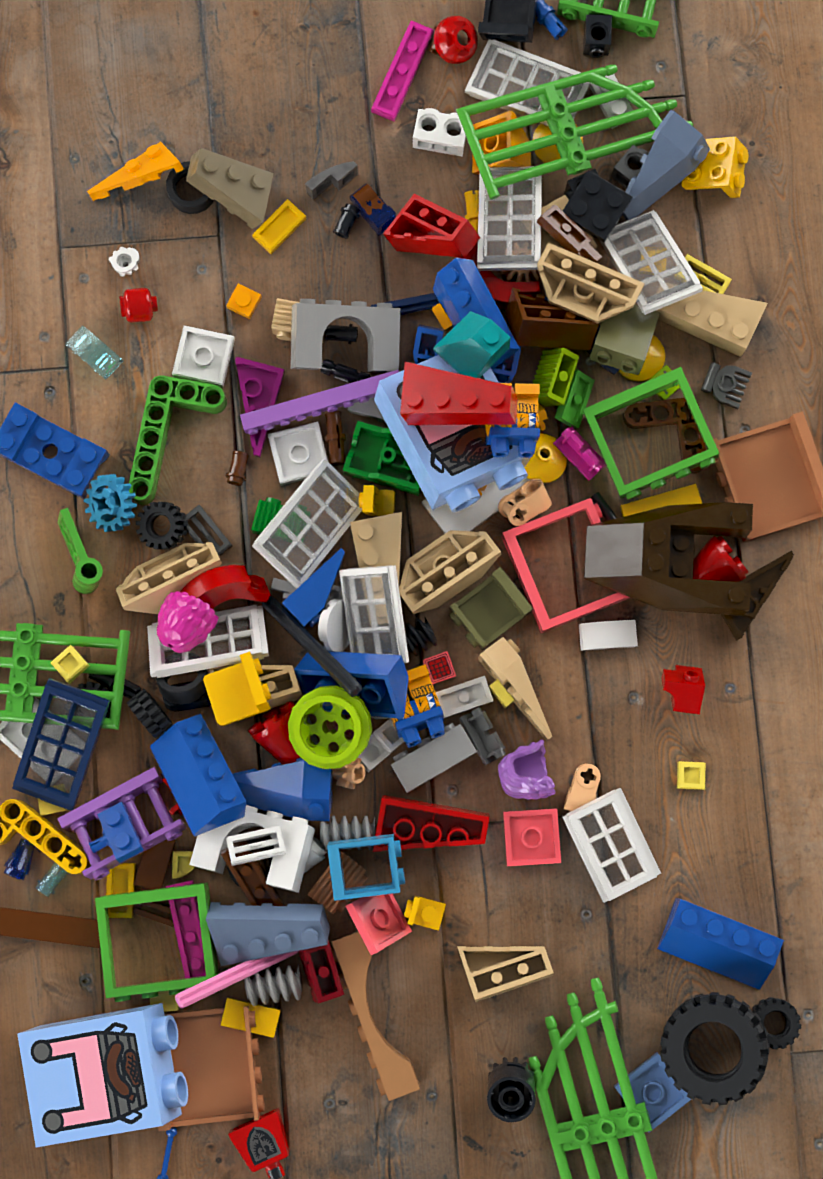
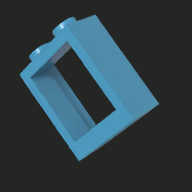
(337, 874)

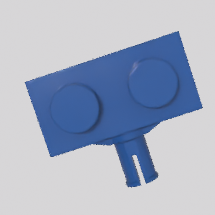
(117, 833)

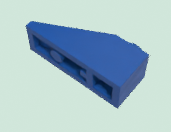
(312, 596)

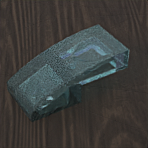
(94, 352)

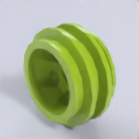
(320, 754)

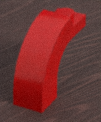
(502, 289)
(226, 584)

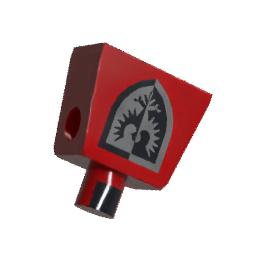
(262, 1143)

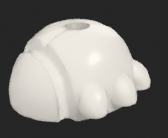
(125, 257)

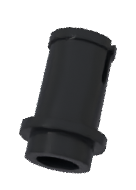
(346, 220)
(341, 333)

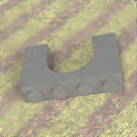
(379, 324)

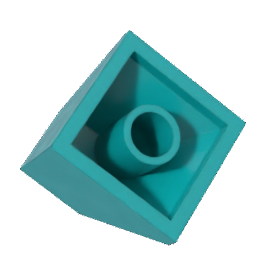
(473, 345)

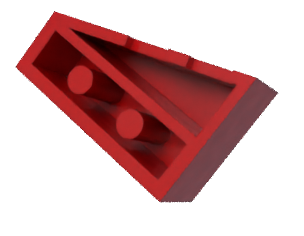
(431, 230)

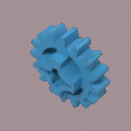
(110, 502)

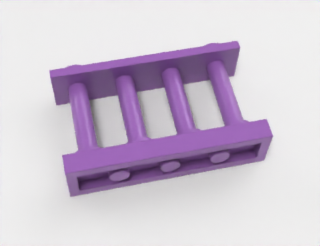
(146, 783)

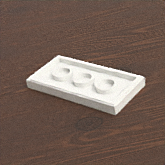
(474, 515)

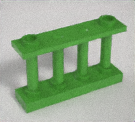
(642, 26)

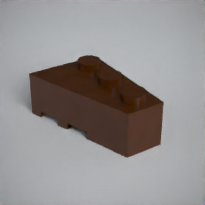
(546, 325)

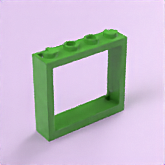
(635, 395)
(151, 990)

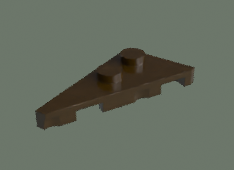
(762, 584)

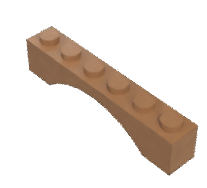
(394, 1068)

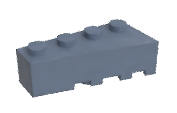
(265, 930)

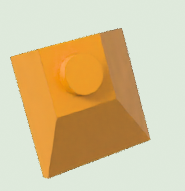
(502, 141)

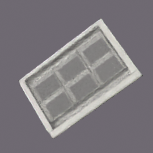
(374, 611)
(611, 845)

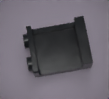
(508, 20)

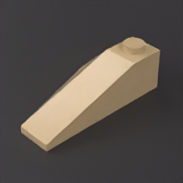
(506, 665)

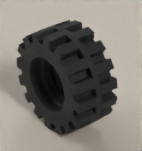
(791, 1017)

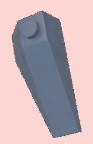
(672, 158)

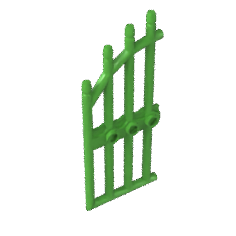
(561, 124)
(26, 663)
(599, 1127)

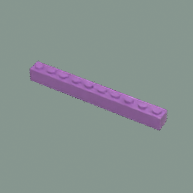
(312, 404)

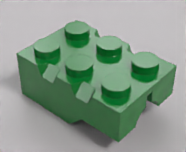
(379, 459)

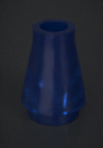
(20, 860)

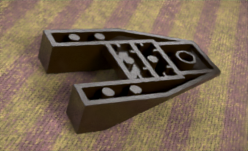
(653, 557)

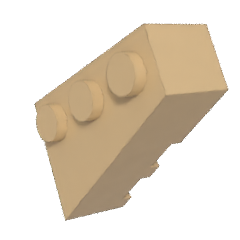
(281, 683)
(503, 968)

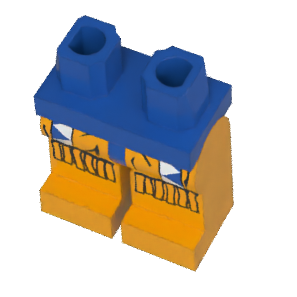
(525, 432)
(422, 710)

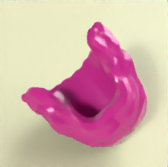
(184, 621)

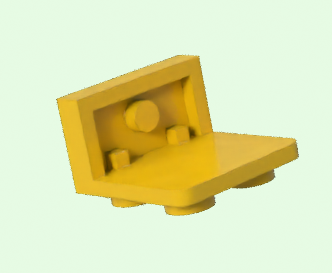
(721, 167)
(238, 691)

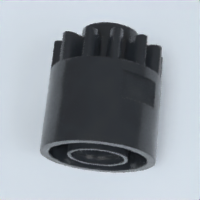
(511, 1090)

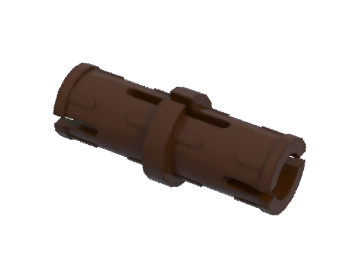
(335, 438)

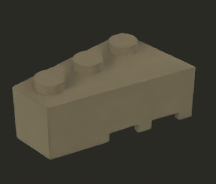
(232, 183)

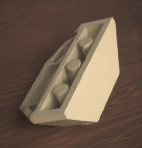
(585, 286)
(446, 568)
(169, 572)

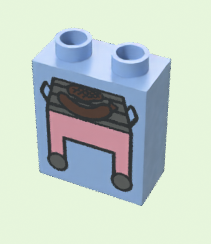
(447, 459)
(102, 1074)

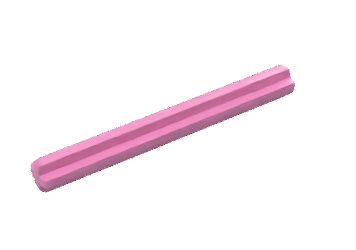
(227, 978)

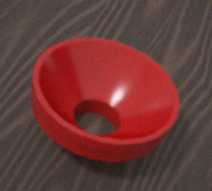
(447, 43)

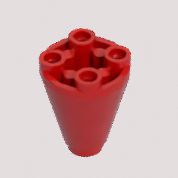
(716, 564)
(274, 734)

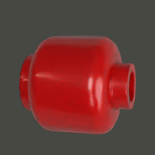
(138, 305)

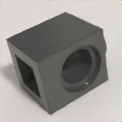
(622, 172)

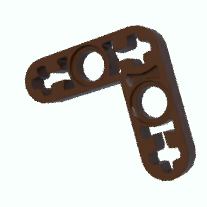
(675, 417)

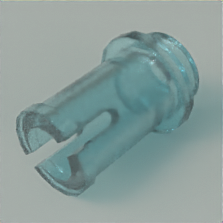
(50, 880)

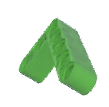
(160, 428)

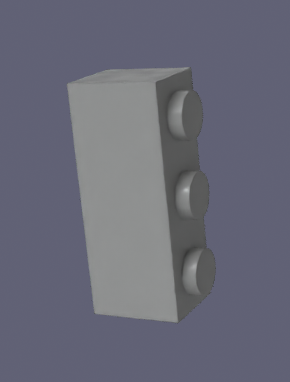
(432, 757)

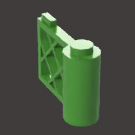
(88, 570)

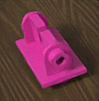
(580, 453)

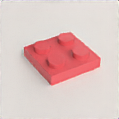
(532, 837)
(378, 921)

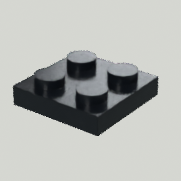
(597, 206)

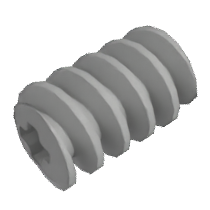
(344, 831)
(274, 985)

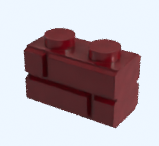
(321, 973)

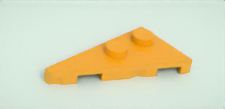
(138, 171)

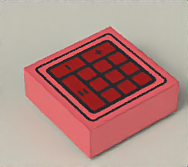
(439, 668)

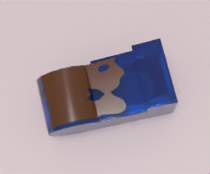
(373, 208)

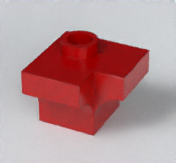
(686, 687)

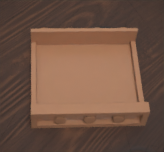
(775, 472)
(217, 1068)

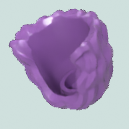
(525, 773)

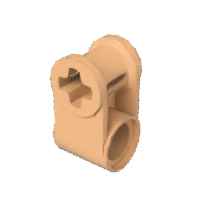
(528, 502)
(580, 792)

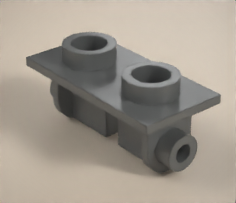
(476, 726)

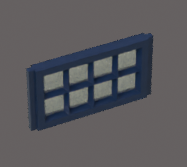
(60, 744)

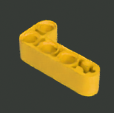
(44, 838)

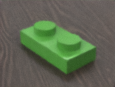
(576, 400)

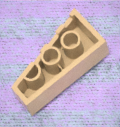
(378, 541)

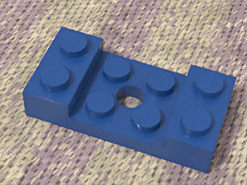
(26, 437)

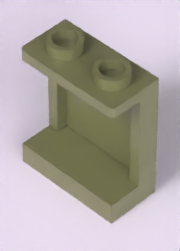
(625, 340)
(490, 609)

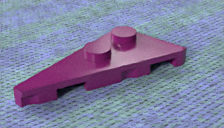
(259, 389)

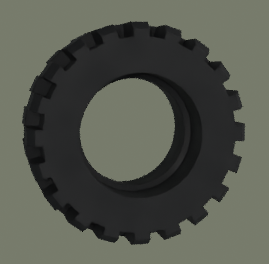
(692, 1078)

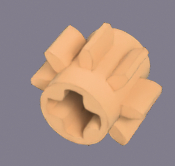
(349, 774)

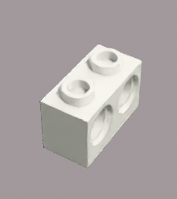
(438, 139)

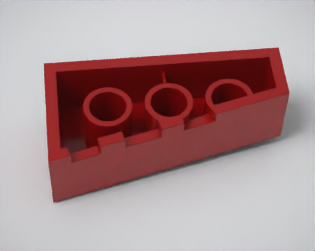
(450, 398)
(429, 824)

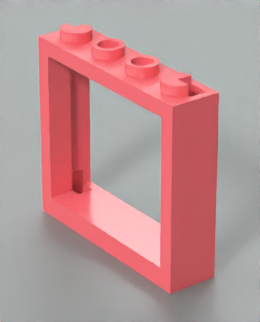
(525, 578)

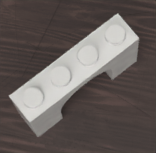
(285, 870)

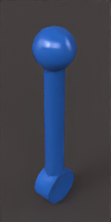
(170, 1133)

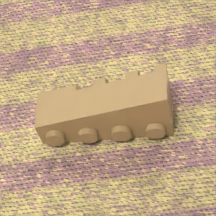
(716, 319)

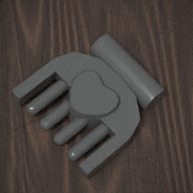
(724, 381)

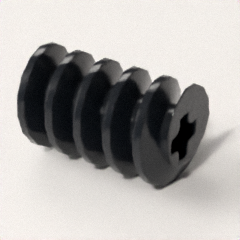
(419, 636)

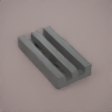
(191, 515)

